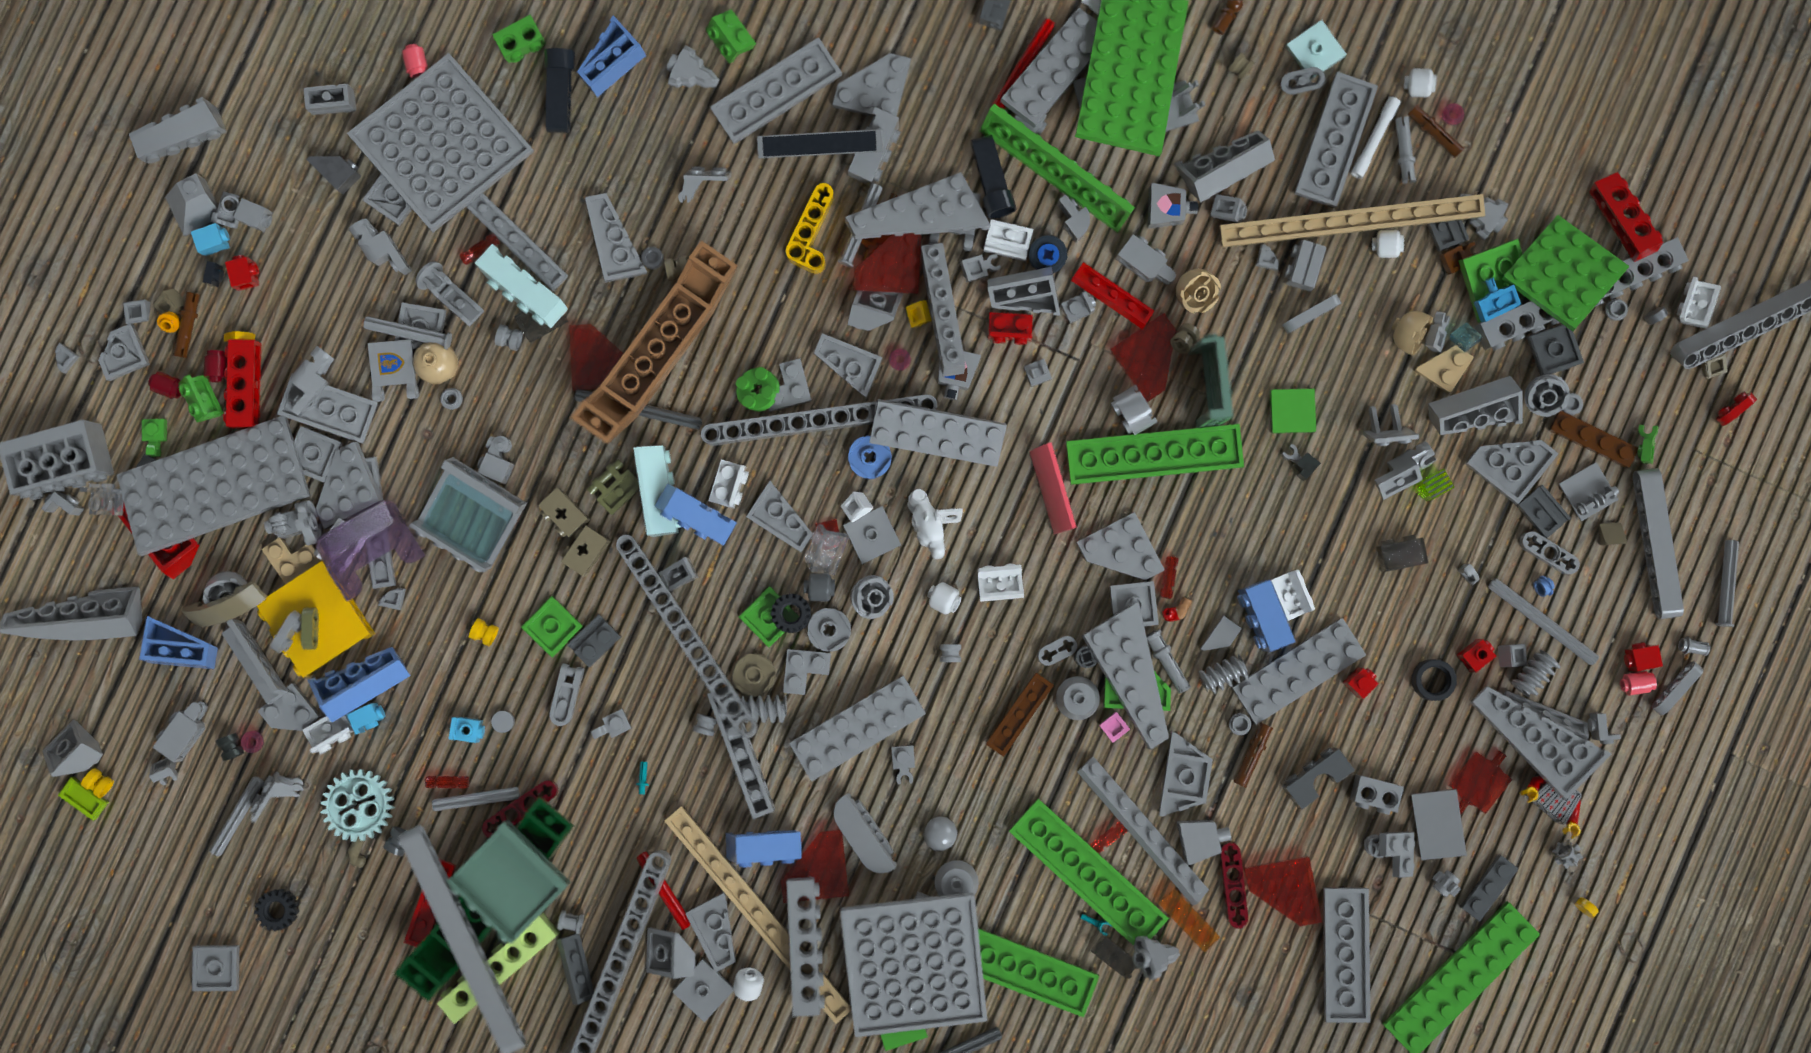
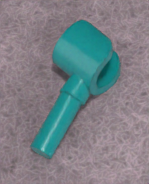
(1098, 924)

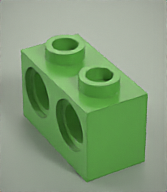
(516, 33)

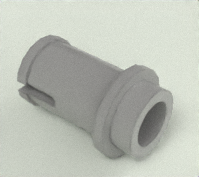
(1687, 646)

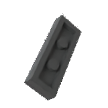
(1489, 887)
(575, 968)

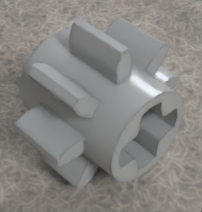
(1563, 849)
(1446, 883)

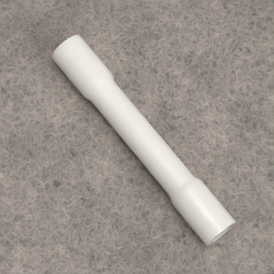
(1385, 117)

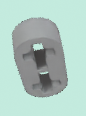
(1059, 655)

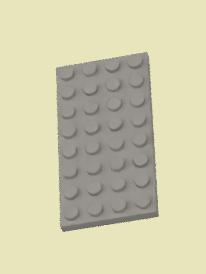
(212, 485)

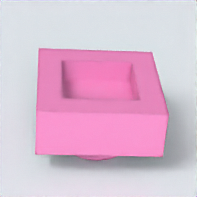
(1114, 727)

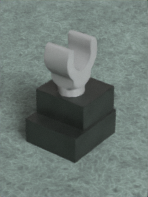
(1305, 465)

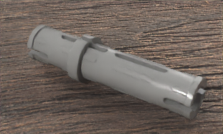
(1405, 150)

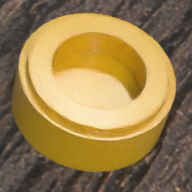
(1586, 907)

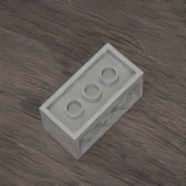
(56, 459)

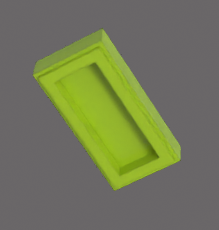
(82, 799)

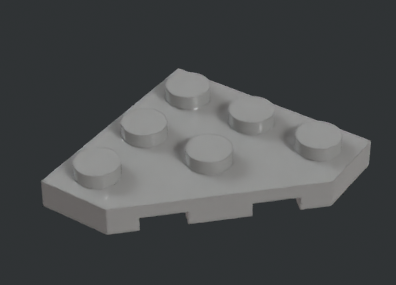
(874, 86)
(1512, 466)
(347, 487)
(1123, 549)

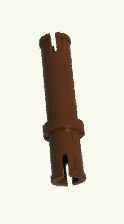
(1436, 131)
(186, 324)
(1263, 730)

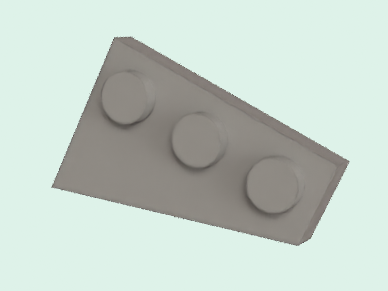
(849, 362)
(779, 518)
(713, 930)

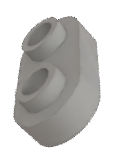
(1303, 80)
(283, 638)

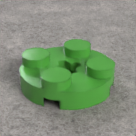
(747, 384)

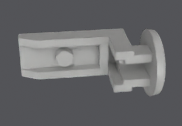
(433, 278)

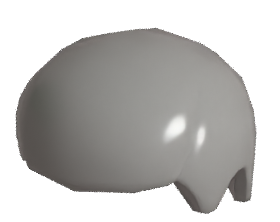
(940, 833)

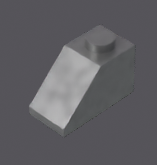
(336, 171)

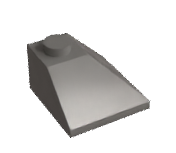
(192, 203)
(873, 309)
(71, 751)
(668, 954)

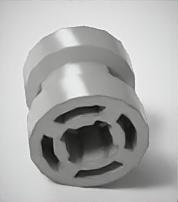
(508, 337)

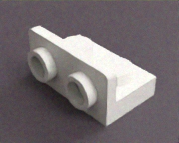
(728, 484)

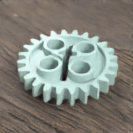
(364, 823)

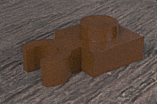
(1451, 257)

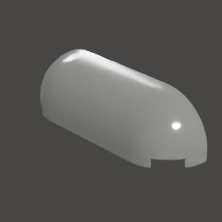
(863, 835)

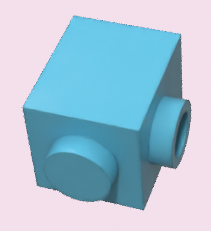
(210, 239)

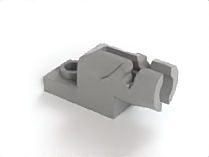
(378, 246)
(309, 379)
(1405, 470)

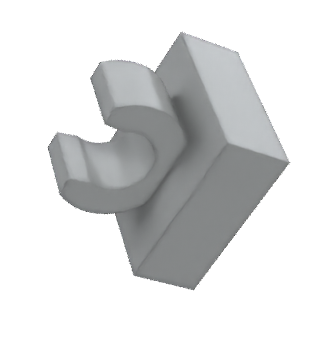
(1037, 372)
(163, 769)

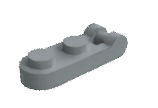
(565, 695)

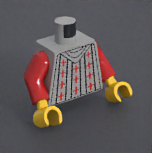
(1553, 805)

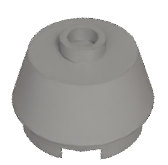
(1547, 395)
(871, 596)
(1077, 698)
(956, 878)

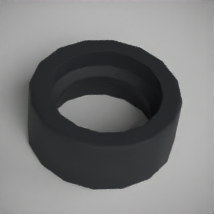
(1451, 679)

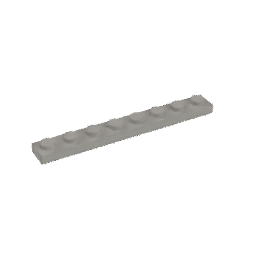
(1143, 831)

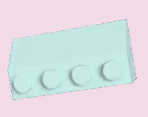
(653, 478)

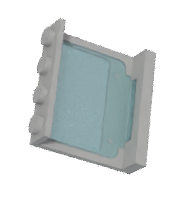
(469, 515)

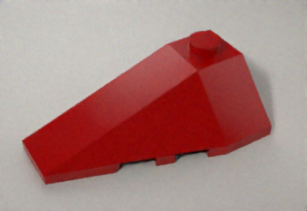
(172, 559)

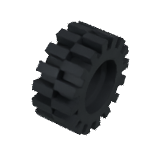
(777, 613)
(263, 910)

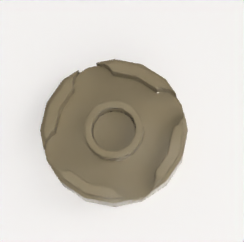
(754, 675)

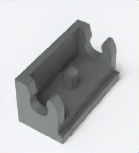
(994, 13)

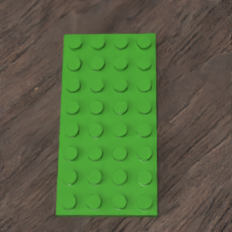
(1132, 73)

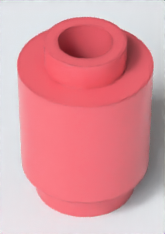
(414, 60)
(1638, 683)

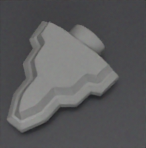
(690, 71)
(1494, 217)
(1153, 956)

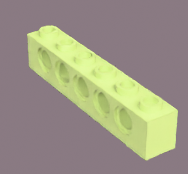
(544, 930)

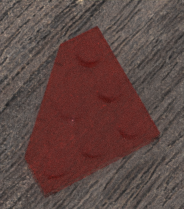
(891, 266)
(1147, 356)
(591, 357)
(826, 863)
(1287, 888)

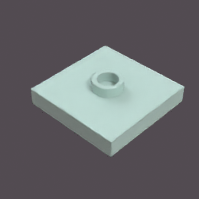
(1316, 48)

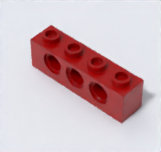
(1626, 228)
(250, 392)

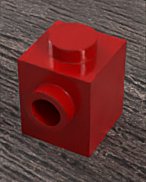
(242, 272)
(1477, 655)
(1642, 657)
(1361, 682)

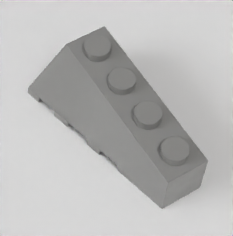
(178, 131)
(1225, 165)
(1478, 407)

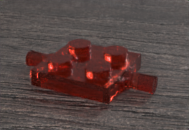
(1480, 782)

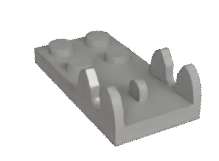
(332, 412)

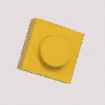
(918, 314)

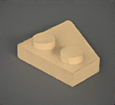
(1445, 368)

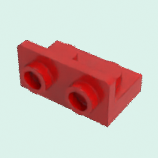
(1010, 327)

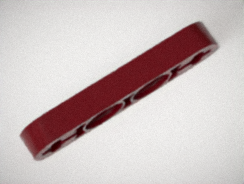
(518, 806)
(1230, 885)

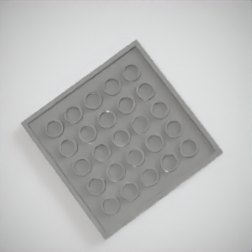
(440, 142)
(914, 964)

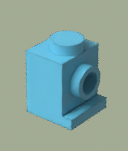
(366, 717)
(457, 729)

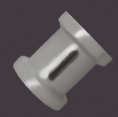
(570, 922)

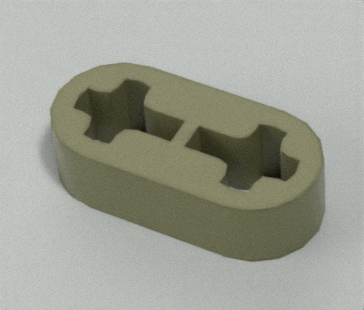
(309, 628)

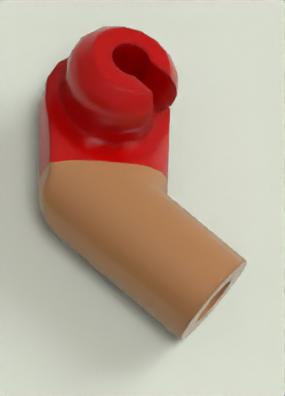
(1177, 613)

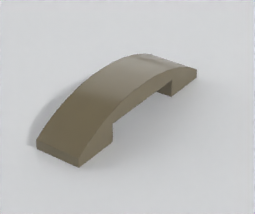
(225, 608)

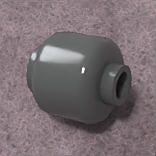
(819, 587)

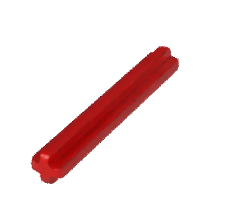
(667, 896)

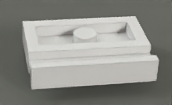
(1008, 240)

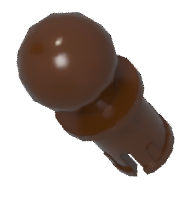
(1227, 16)

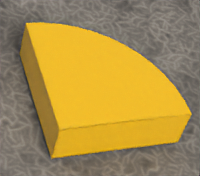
(238, 335)

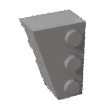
(867, 166)
(1025, 291)

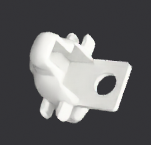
(928, 522)

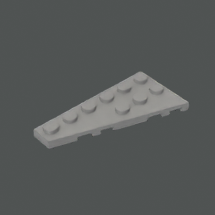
(926, 210)
(1126, 661)
(1550, 749)

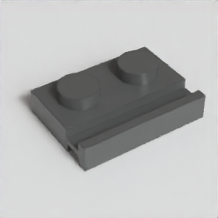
(1448, 234)
(1543, 511)
(594, 640)

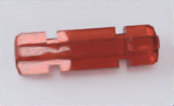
(478, 249)
(1169, 577)
(447, 782)
(1108, 837)

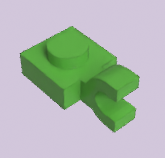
(154, 432)
(1646, 451)

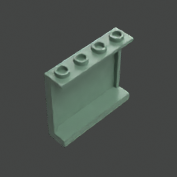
(1216, 380)
(508, 882)

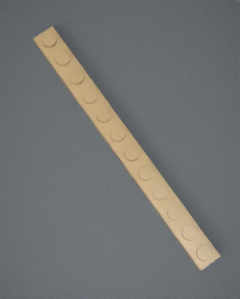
(1352, 220)
(749, 903)

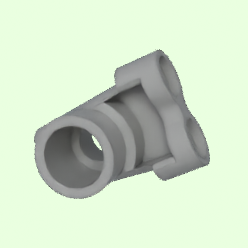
(224, 215)

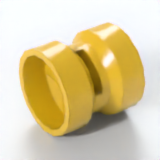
(481, 630)
(97, 783)

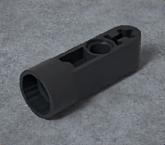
(559, 67)
(998, 199)

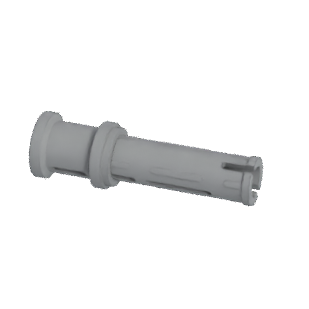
(1162, 652)

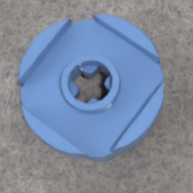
(871, 469)

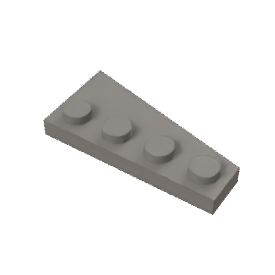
(614, 248)

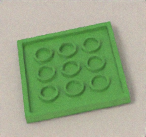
(1565, 273)

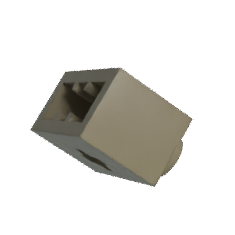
(560, 501)
(596, 545)

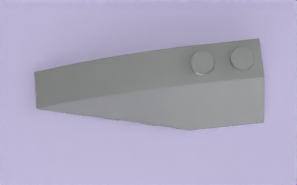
(93, 617)

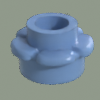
(1544, 586)

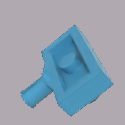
(1496, 301)

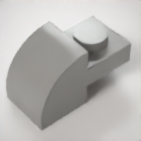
(1077, 220)

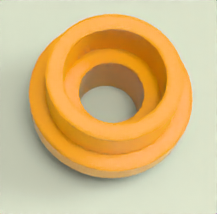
(168, 322)

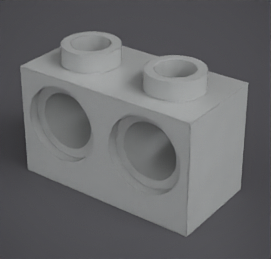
(1377, 790)

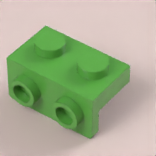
(729, 35)
(200, 398)

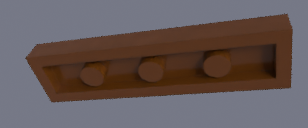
(1593, 439)
(1019, 714)

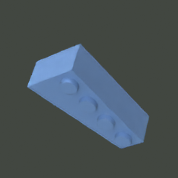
(358, 683)

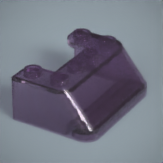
(364, 540)

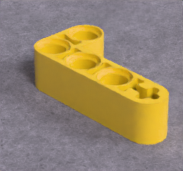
(814, 226)

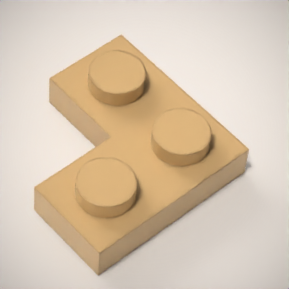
(290, 564)

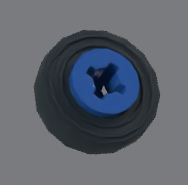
(1050, 248)

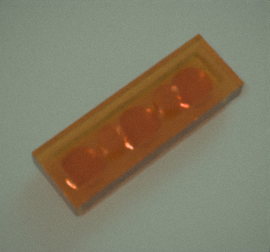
(1189, 920)

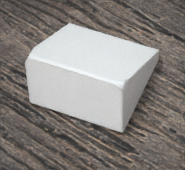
(856, 506)

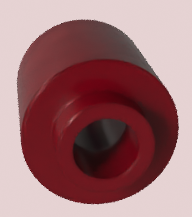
(214, 366)
(164, 385)

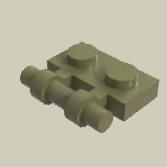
(619, 492)

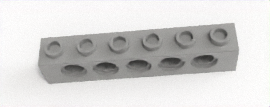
(942, 310)
(744, 761)
(803, 1004)

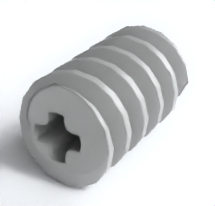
(1535, 673)
(1223, 674)
(767, 708)

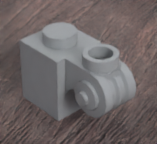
(492, 464)
(282, 525)

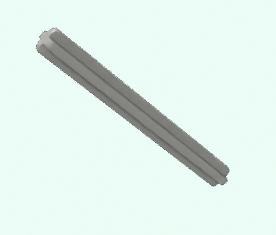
(1543, 621)

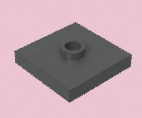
(1555, 350)

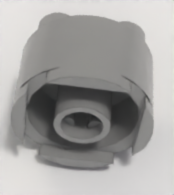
(1134, 410)

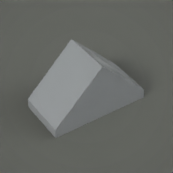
(679, 574)

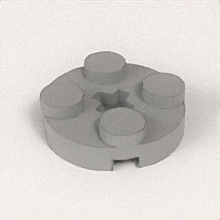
(307, 522)
(817, 626)

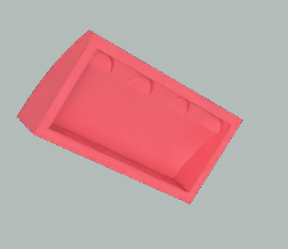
(1052, 488)

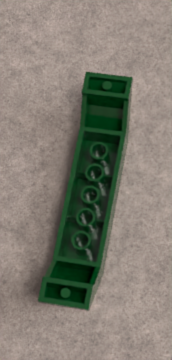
(432, 960)

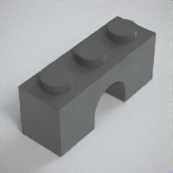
(1301, 786)

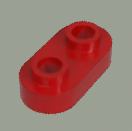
(1742, 403)

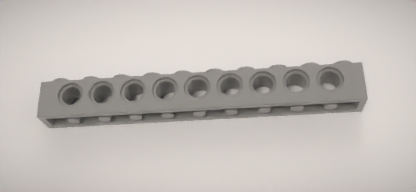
(1670, 252)

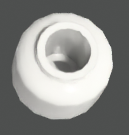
(1420, 82)
(1388, 243)
(944, 598)
(748, 984)

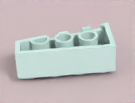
(520, 287)

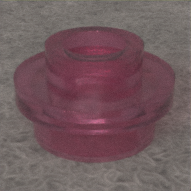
(1457, 109)
(900, 366)
(245, 741)

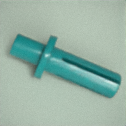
(642, 777)

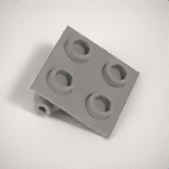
(1589, 491)

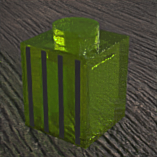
(1434, 485)

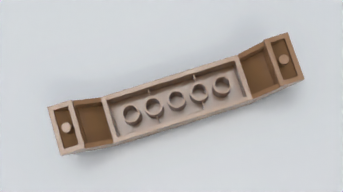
(657, 345)

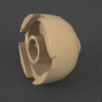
(1198, 290)
(1410, 331)
(435, 363)

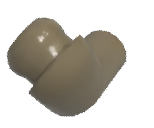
(354, 854)

